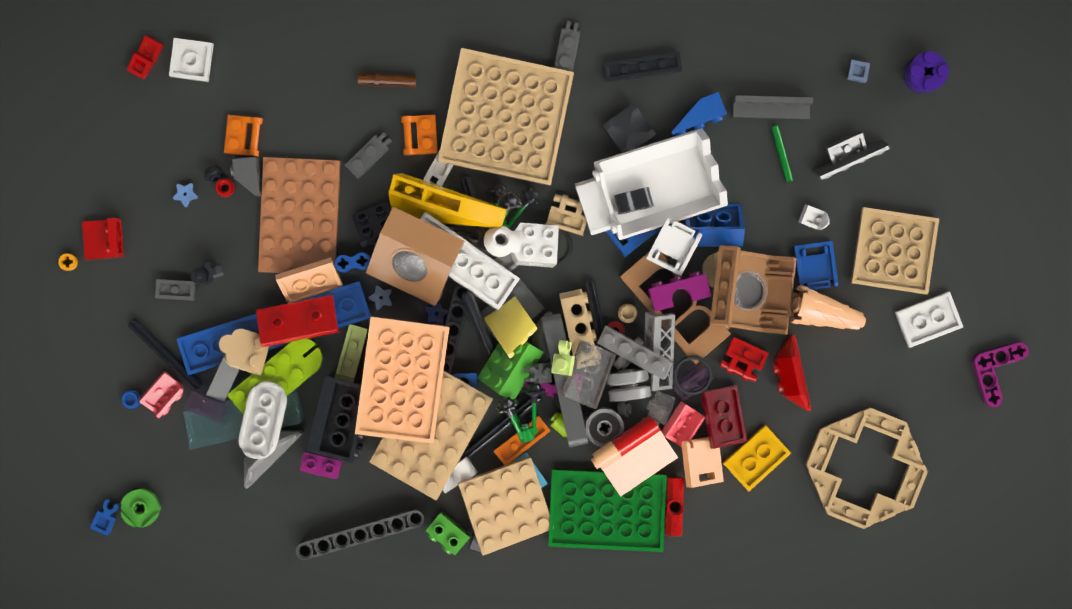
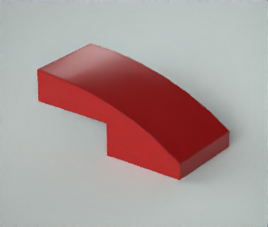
(145, 57)

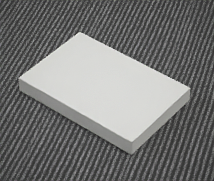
(928, 319)

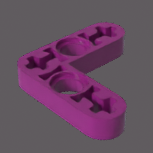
(988, 369)

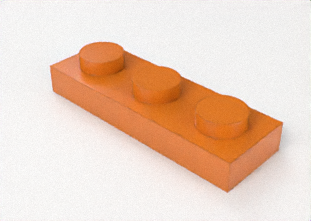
(513, 447)

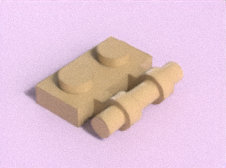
(565, 219)

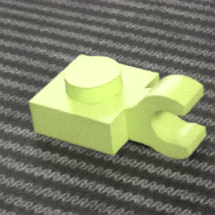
(563, 362)

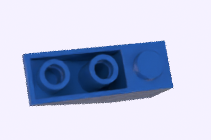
(705, 110)

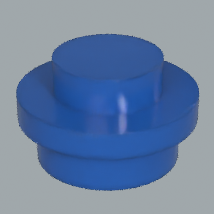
(130, 399)

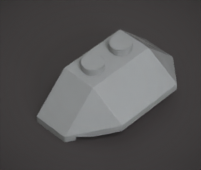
(256, 467)

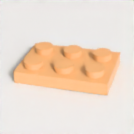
(309, 280)

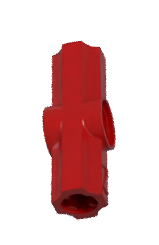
(675, 493)

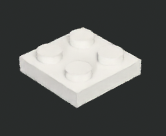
(191, 60)

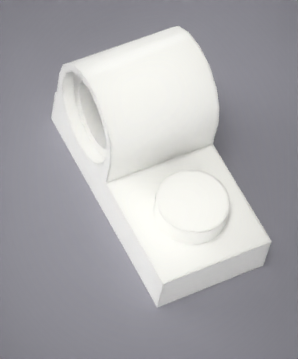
(462, 471)

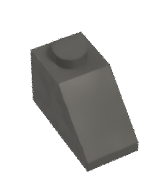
(248, 174)

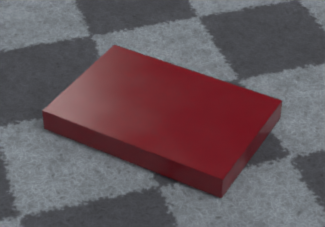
(723, 416)

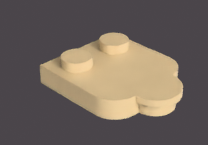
(244, 351)

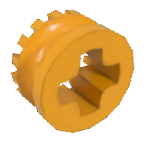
(71, 257)

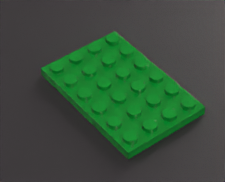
(594, 515)

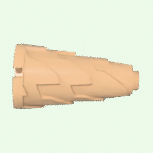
(820, 310)

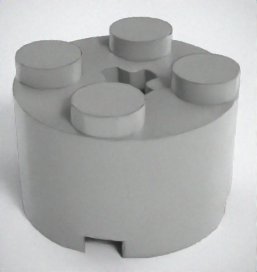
(594, 421)

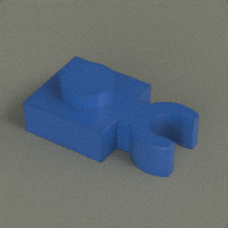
(104, 519)

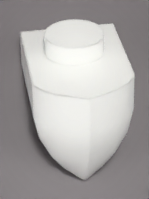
(814, 218)

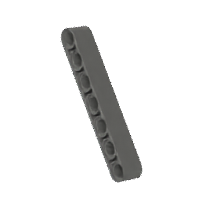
(570, 409)
(353, 539)

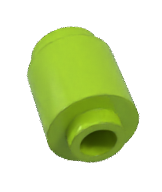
(558, 423)

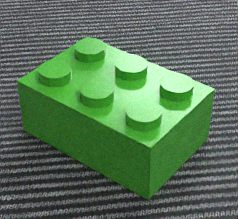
(507, 374)

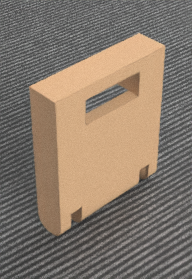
(701, 459)

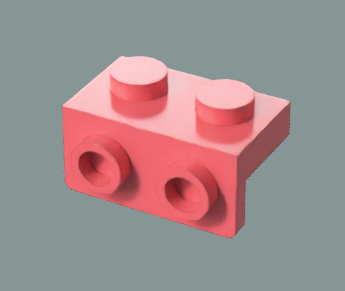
(162, 394)
(682, 424)

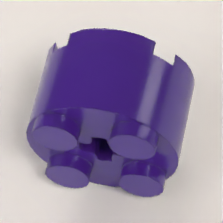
(936, 69)

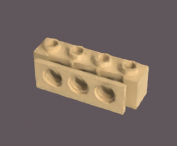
(567, 300)

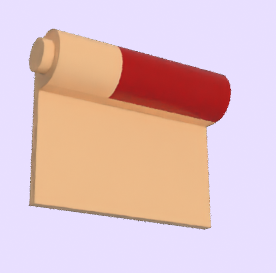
(634, 455)

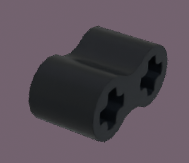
(633, 200)

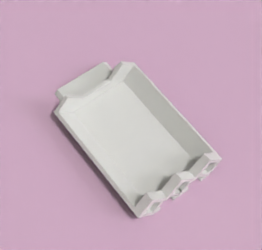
(679, 177)

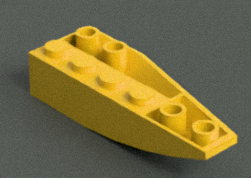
(445, 205)

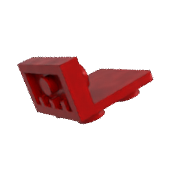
(103, 239)

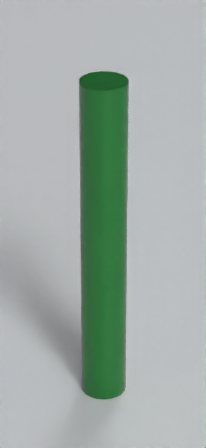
(782, 153)

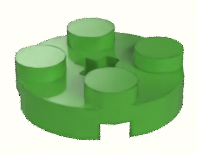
(129, 506)

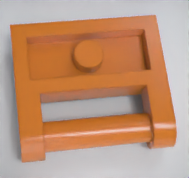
(425, 134)
(236, 135)

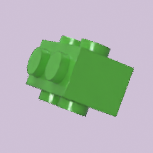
(449, 531)

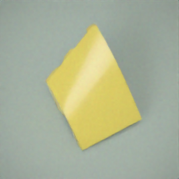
(511, 325)

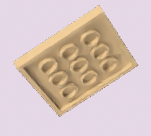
(894, 250)
(505, 505)

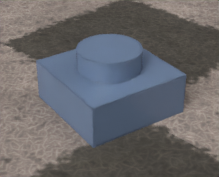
(858, 71)

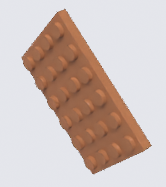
(298, 213)

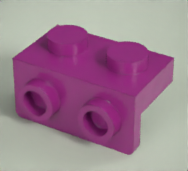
(321, 465)

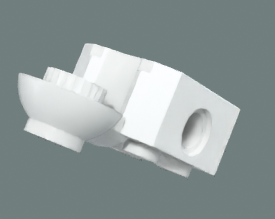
(528, 243)

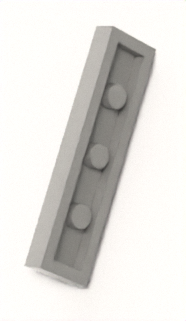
(635, 352)

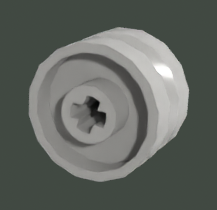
(629, 388)

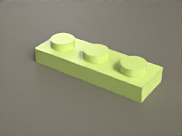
(352, 351)

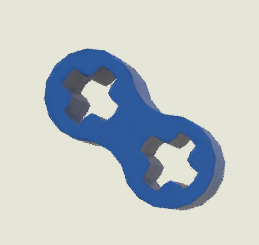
(353, 262)

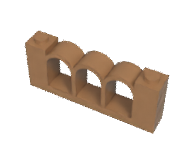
(703, 342)

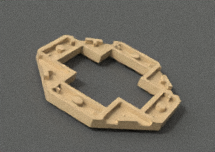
(904, 451)

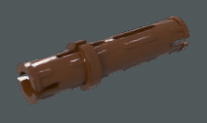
(386, 80)

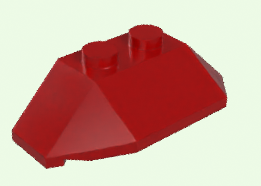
(790, 374)

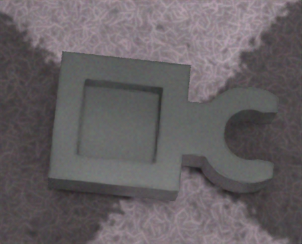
(539, 373)

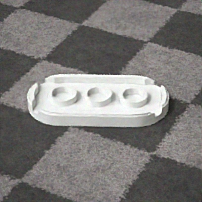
(262, 420)

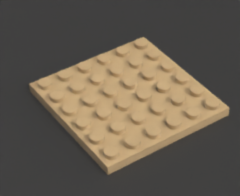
(505, 116)

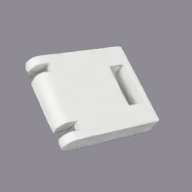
(675, 242)

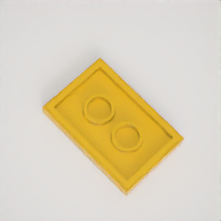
(756, 457)

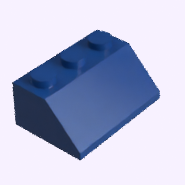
(719, 226)

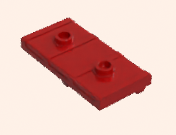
(297, 321)

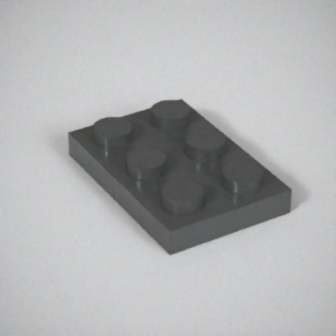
(526, 299)

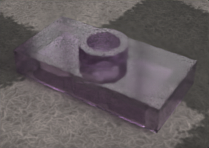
(206, 407)

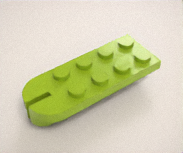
(286, 369)

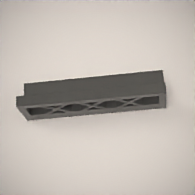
(771, 107)

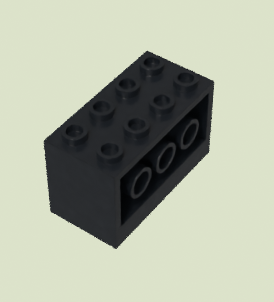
(330, 423)

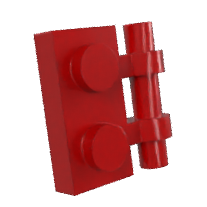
(747, 354)

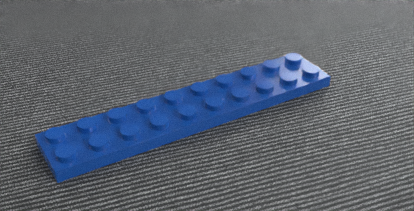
(202, 350)

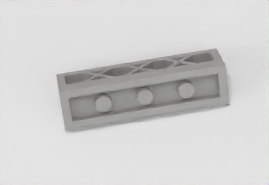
(653, 336)

